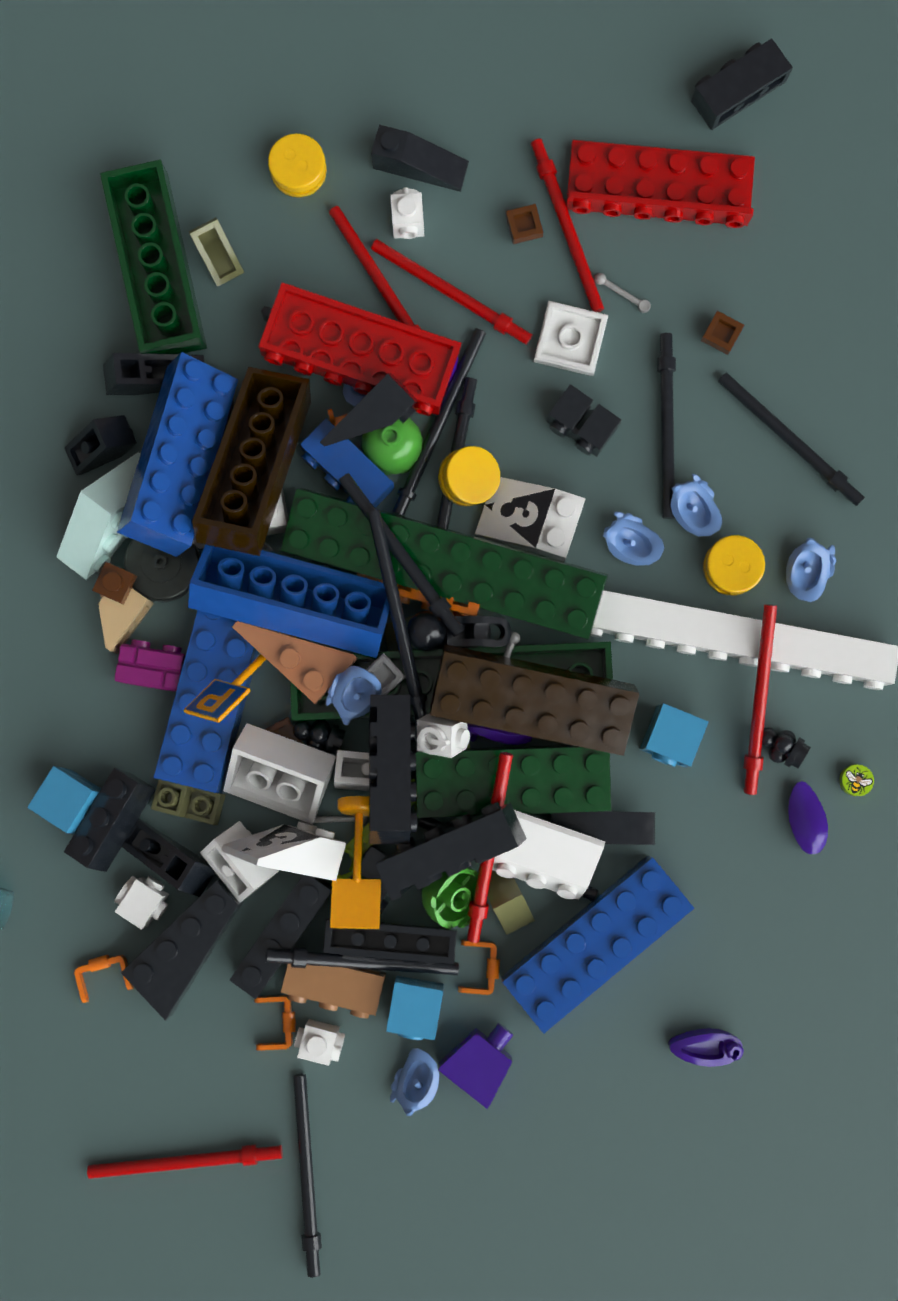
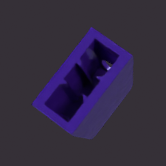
(479, 1063)

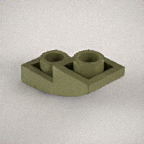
(188, 802)

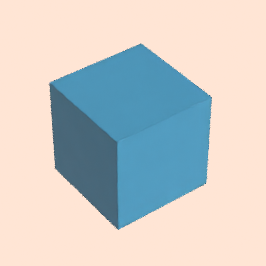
(673, 736)
(64, 799)
(415, 1008)

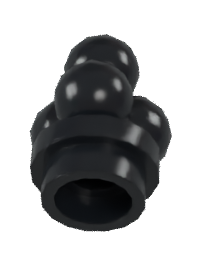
(320, 735)
(785, 747)

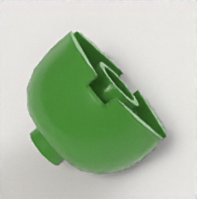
(393, 447)
(449, 898)

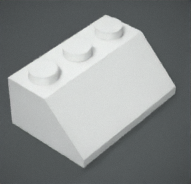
(279, 773)
(551, 858)

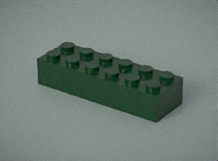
(153, 259)
(538, 783)

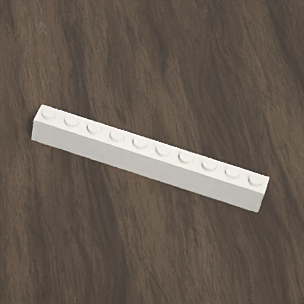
(740, 636)

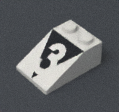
(531, 518)
(292, 849)

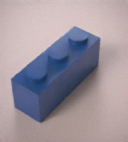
(342, 459)

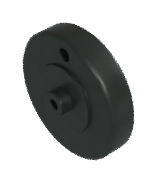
(160, 574)

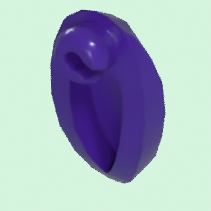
(497, 735)
(807, 819)
(707, 1047)

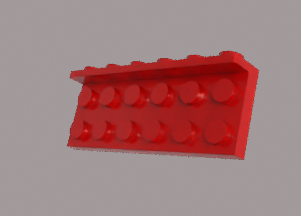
(660, 183)
(357, 347)

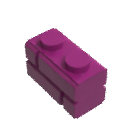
(148, 666)

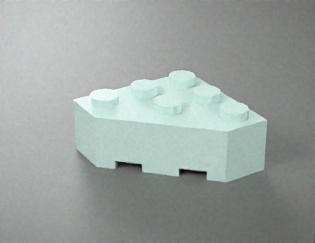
(93, 527)

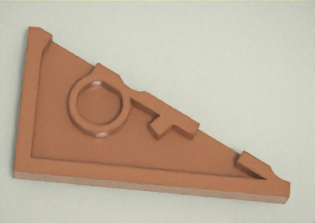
(303, 663)

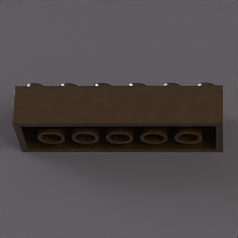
(252, 461)
(534, 700)

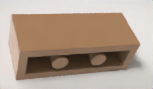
(336, 987)

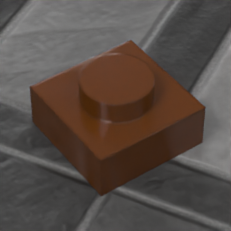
(524, 224)
(722, 332)
(114, 583)

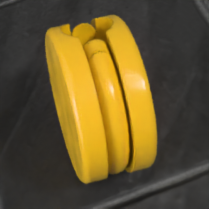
(297, 165)
(469, 476)
(734, 565)

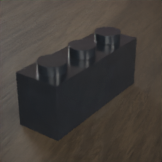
(741, 83)
(109, 820)

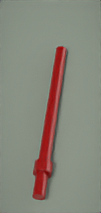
(547, 171)
(371, 267)
(501, 322)
(753, 760)
(478, 907)
(247, 1156)

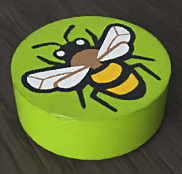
(856, 780)

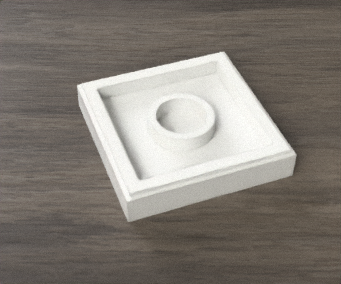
(570, 338)

